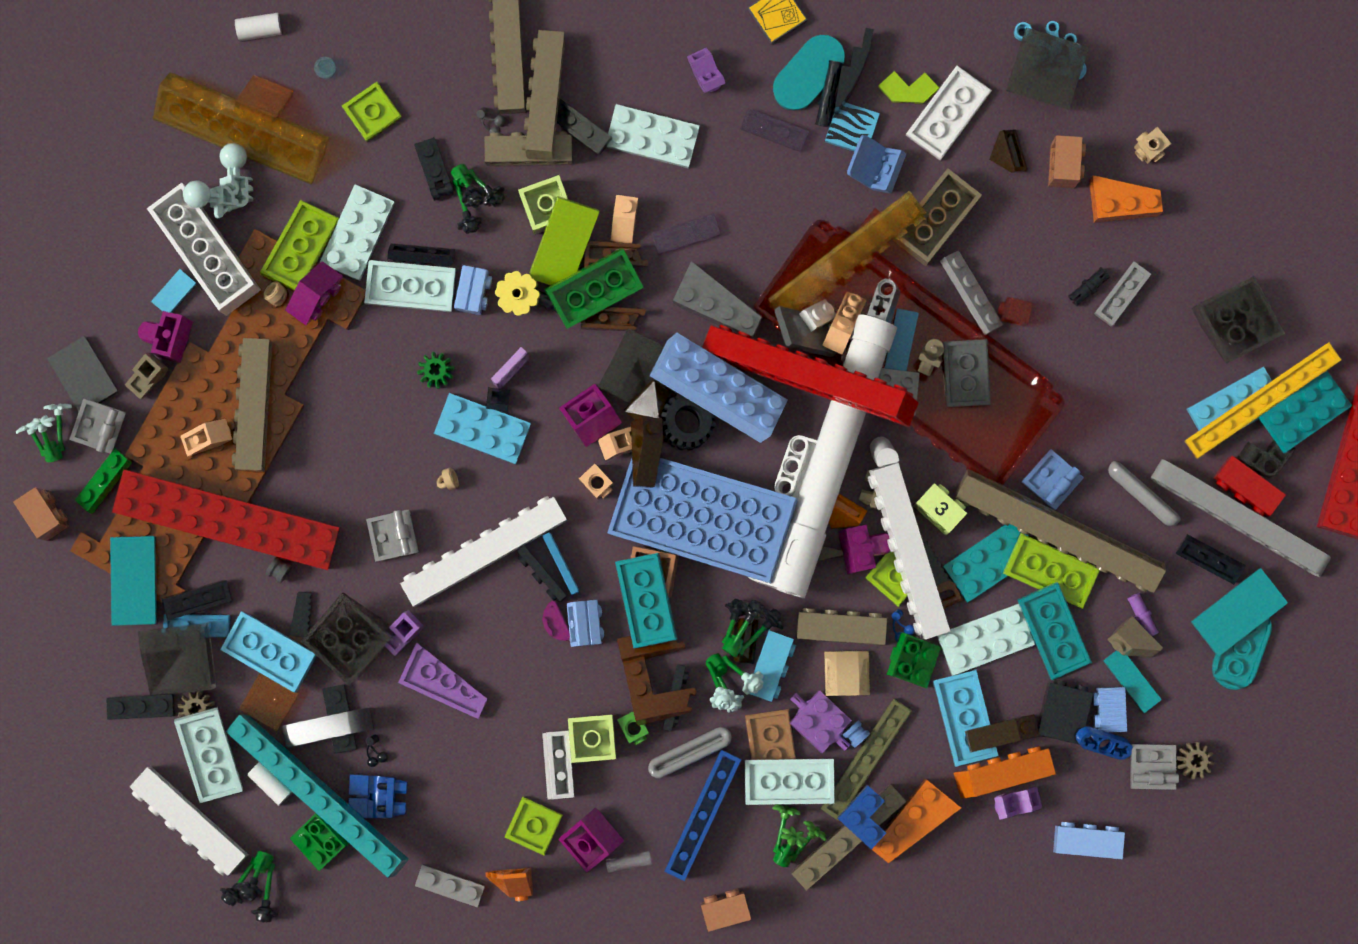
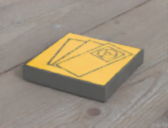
(777, 17)

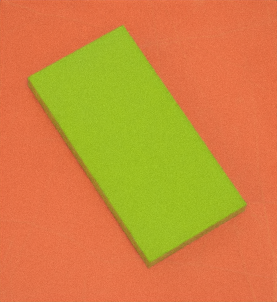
(563, 241)
(299, 245)
(1044, 565)

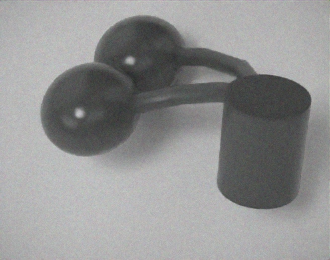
(498, 120)

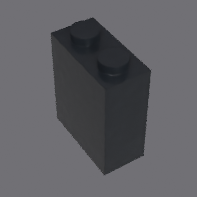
(1064, 711)

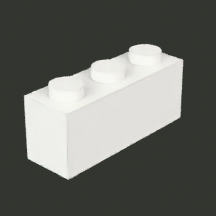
(558, 765)

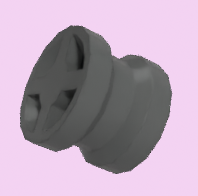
(278, 569)

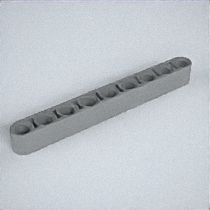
(1240, 518)

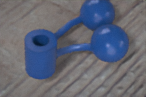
(909, 629)

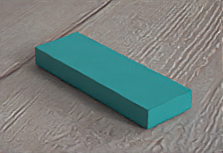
(1132, 680)

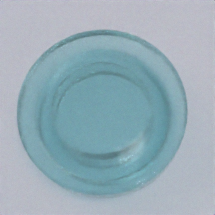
(325, 67)

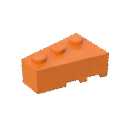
(1122, 201)

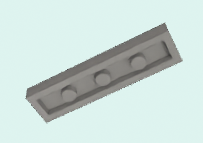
(971, 292)

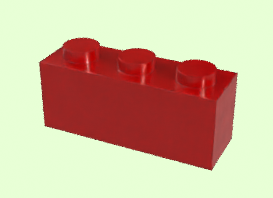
(1248, 487)

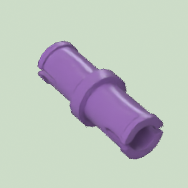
(1142, 614)

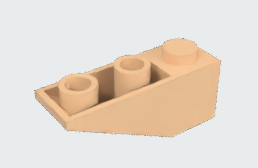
(844, 322)

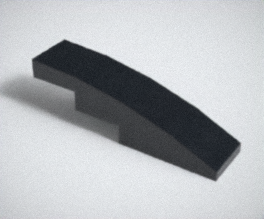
(850, 75)

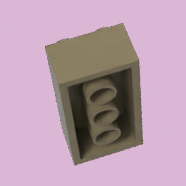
(946, 208)

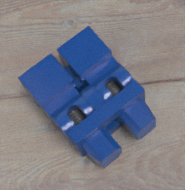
(365, 785)

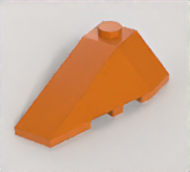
(513, 882)

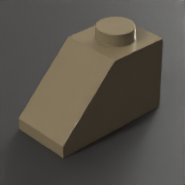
(1134, 640)

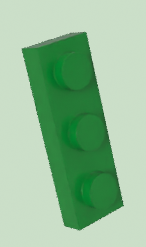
(103, 481)

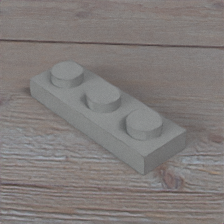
(1122, 294)
(450, 885)

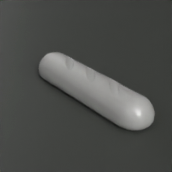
(1143, 494)
(689, 752)

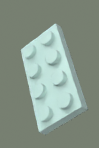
(652, 136)
(357, 232)
(410, 286)
(985, 639)
(208, 755)
(789, 781)

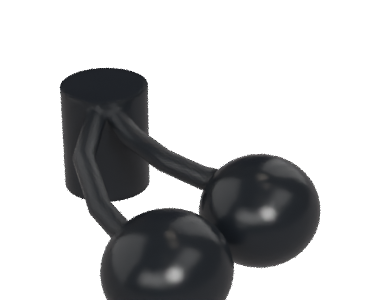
(381, 757)

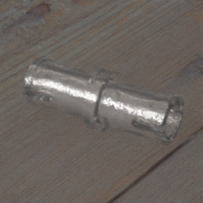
(628, 862)

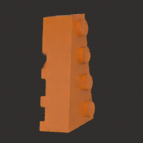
(1004, 773)
(916, 818)

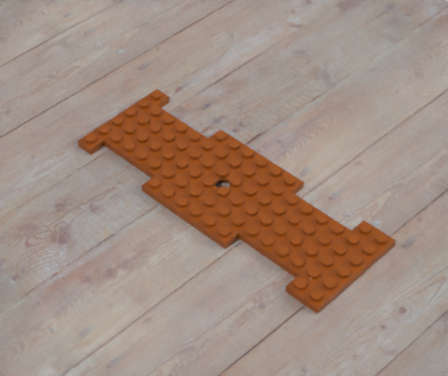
(205, 391)

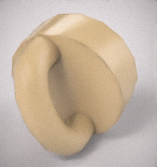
(275, 293)
(450, 479)

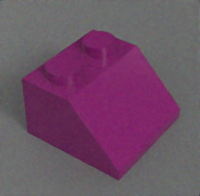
(590, 415)
(591, 840)

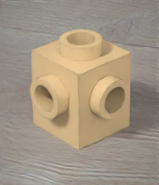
(1156, 140)

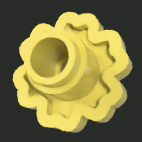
(528, 297)

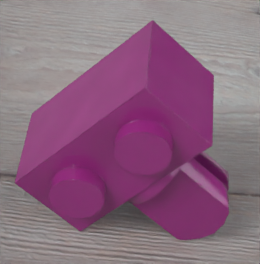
(167, 336)
(861, 548)

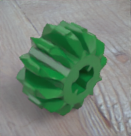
(428, 370)

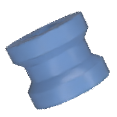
(856, 734)

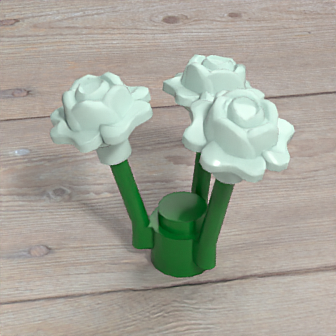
(724, 697)

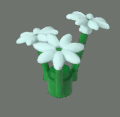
(50, 450)

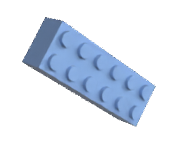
(718, 387)

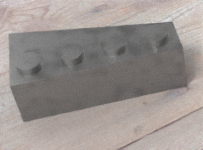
(713, 302)

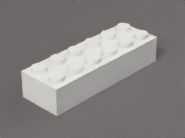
(204, 251)

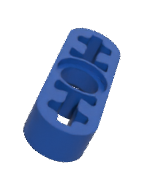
(1098, 736)

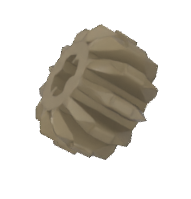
(190, 703)
(1188, 757)

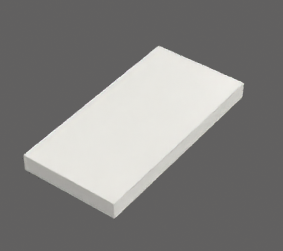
(948, 112)

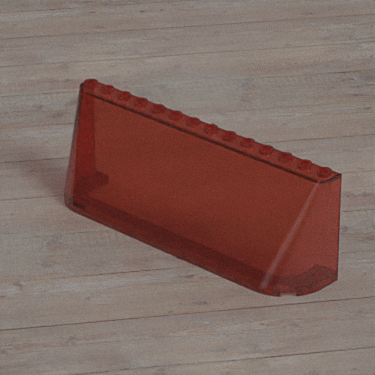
(981, 437)

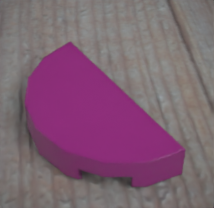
(555, 623)

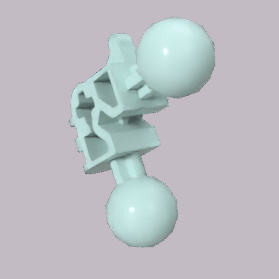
(232, 189)

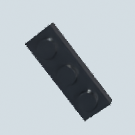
(582, 128)
(421, 255)
(1210, 559)
(541, 575)
(196, 599)
(679, 678)
(337, 702)
(140, 706)

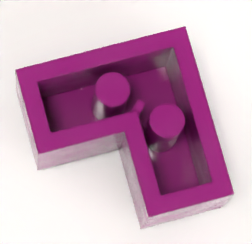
(313, 293)

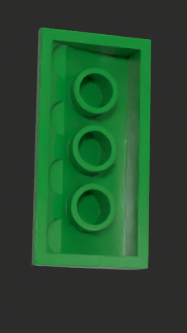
(594, 288)

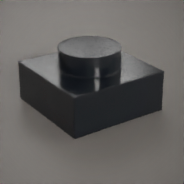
(497, 399)

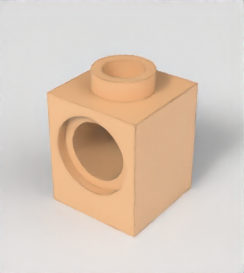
(592, 473)

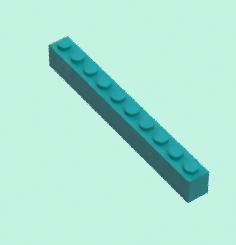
(317, 795)

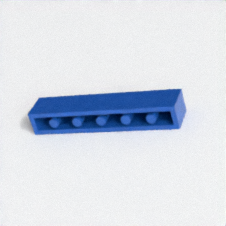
(702, 815)

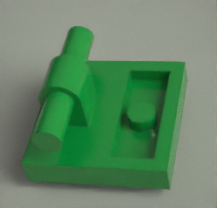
(913, 660)
(318, 841)

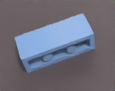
(1089, 841)

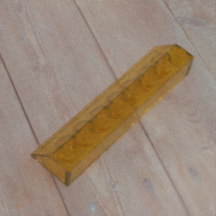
(217, 120)
(851, 253)

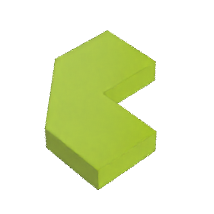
(900, 92)

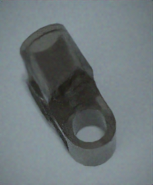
(1256, 458)

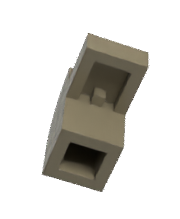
(147, 374)

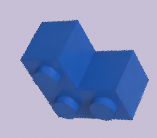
(857, 817)

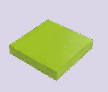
(371, 111)
(887, 579)
(533, 826)

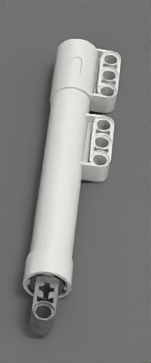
(826, 459)

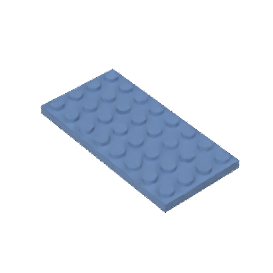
(706, 519)

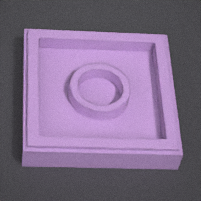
(510, 368)

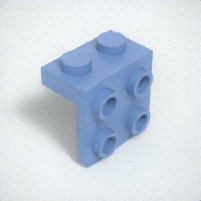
(875, 165)

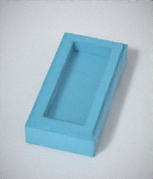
(174, 292)

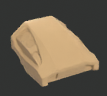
(847, 673)

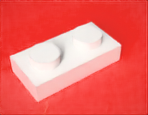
(818, 315)

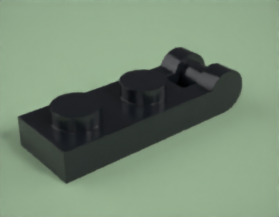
(433, 168)

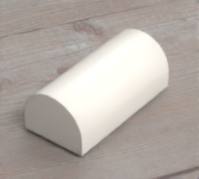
(258, 27)
(883, 452)
(269, 784)

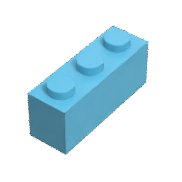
(772, 664)

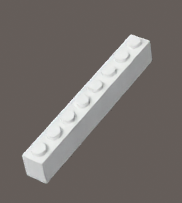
(909, 551)
(483, 552)

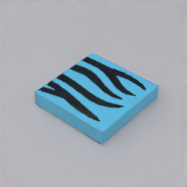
(850, 125)

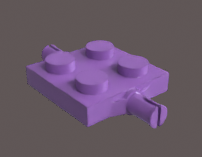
(820, 721)

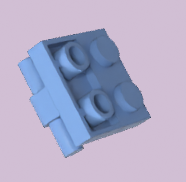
(1052, 479)

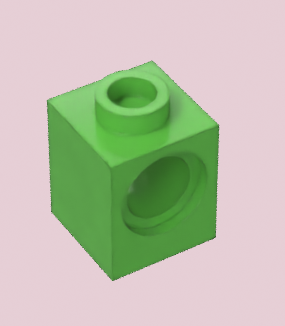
(625, 721)

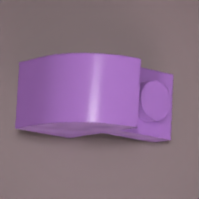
(706, 70)
(406, 629)
(1017, 802)

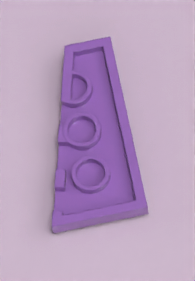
(434, 679)

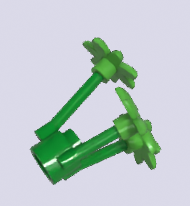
(785, 853)

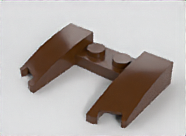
(613, 317)
(645, 705)

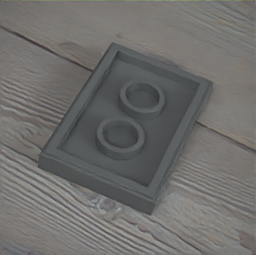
(798, 335)
(967, 372)
(82, 373)

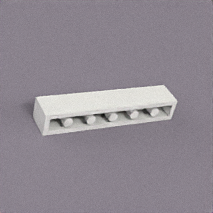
(189, 821)

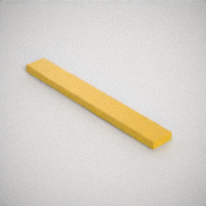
(1262, 400)

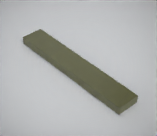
(867, 757)

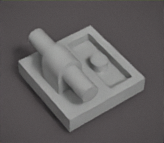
(97, 426)
(392, 535)
(1153, 767)

